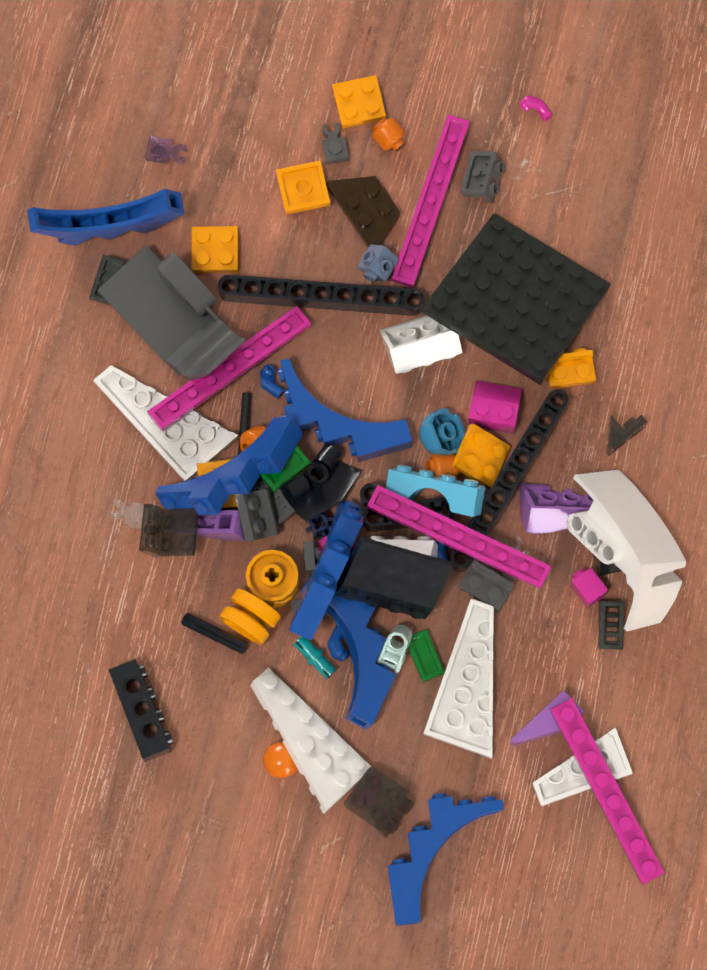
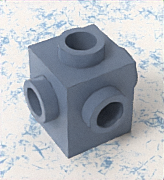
(377, 263)

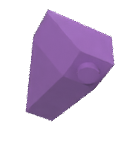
(548, 509)

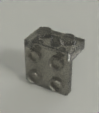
(379, 801)

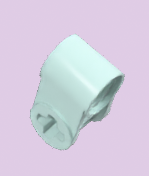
(394, 652)

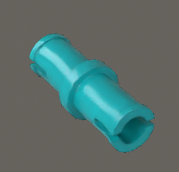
(315, 657)

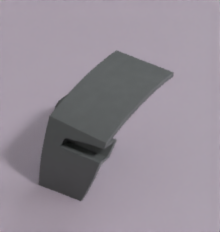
(171, 313)

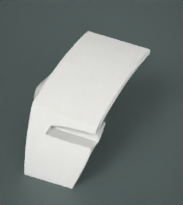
(630, 534)

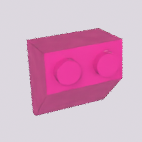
(494, 406)

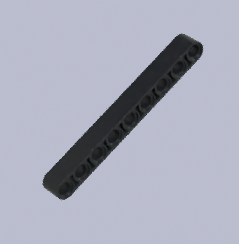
(311, 288)
(515, 470)

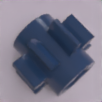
(322, 530)

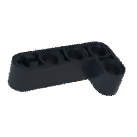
(388, 524)

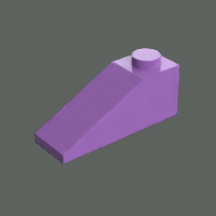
(221, 526)
(543, 724)

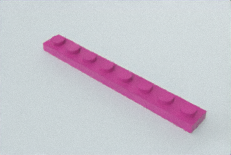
(430, 201)
(235, 365)
(459, 537)
(606, 791)

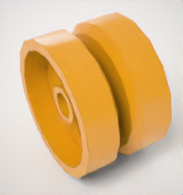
(268, 565)
(249, 616)

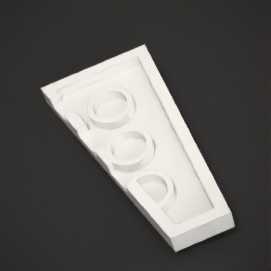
(568, 778)

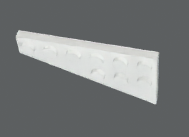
(181, 444)
(465, 697)
(314, 746)

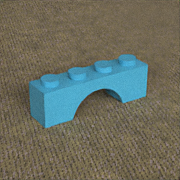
(463, 497)

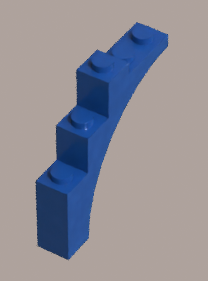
(108, 222)
(367, 438)
(238, 476)
(327, 572)
(365, 645)
(445, 820)

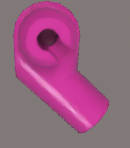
(537, 104)

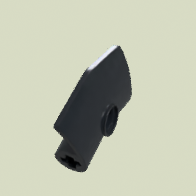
(313, 496)

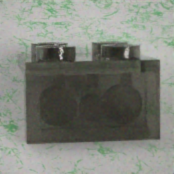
(168, 531)

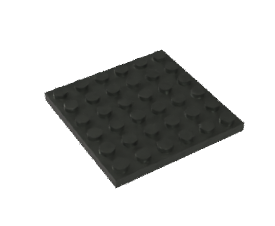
(516, 298)

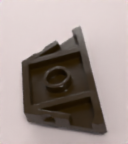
(366, 207)

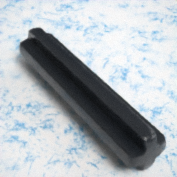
(214, 633)

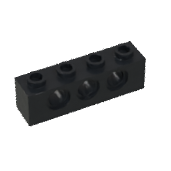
(122, 677)

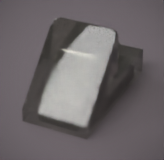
(618, 436)

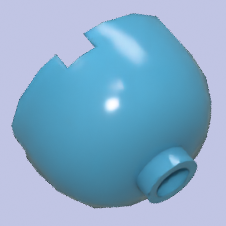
(442, 432)

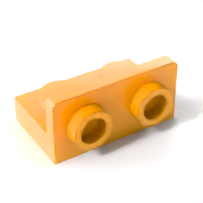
(573, 369)

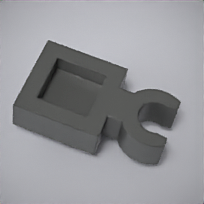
(334, 147)

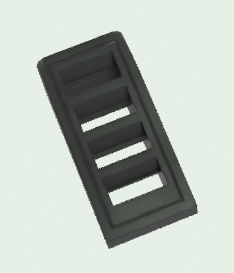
(602, 624)

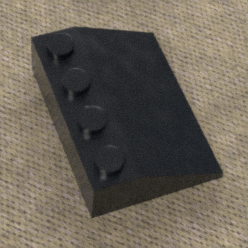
(393, 578)

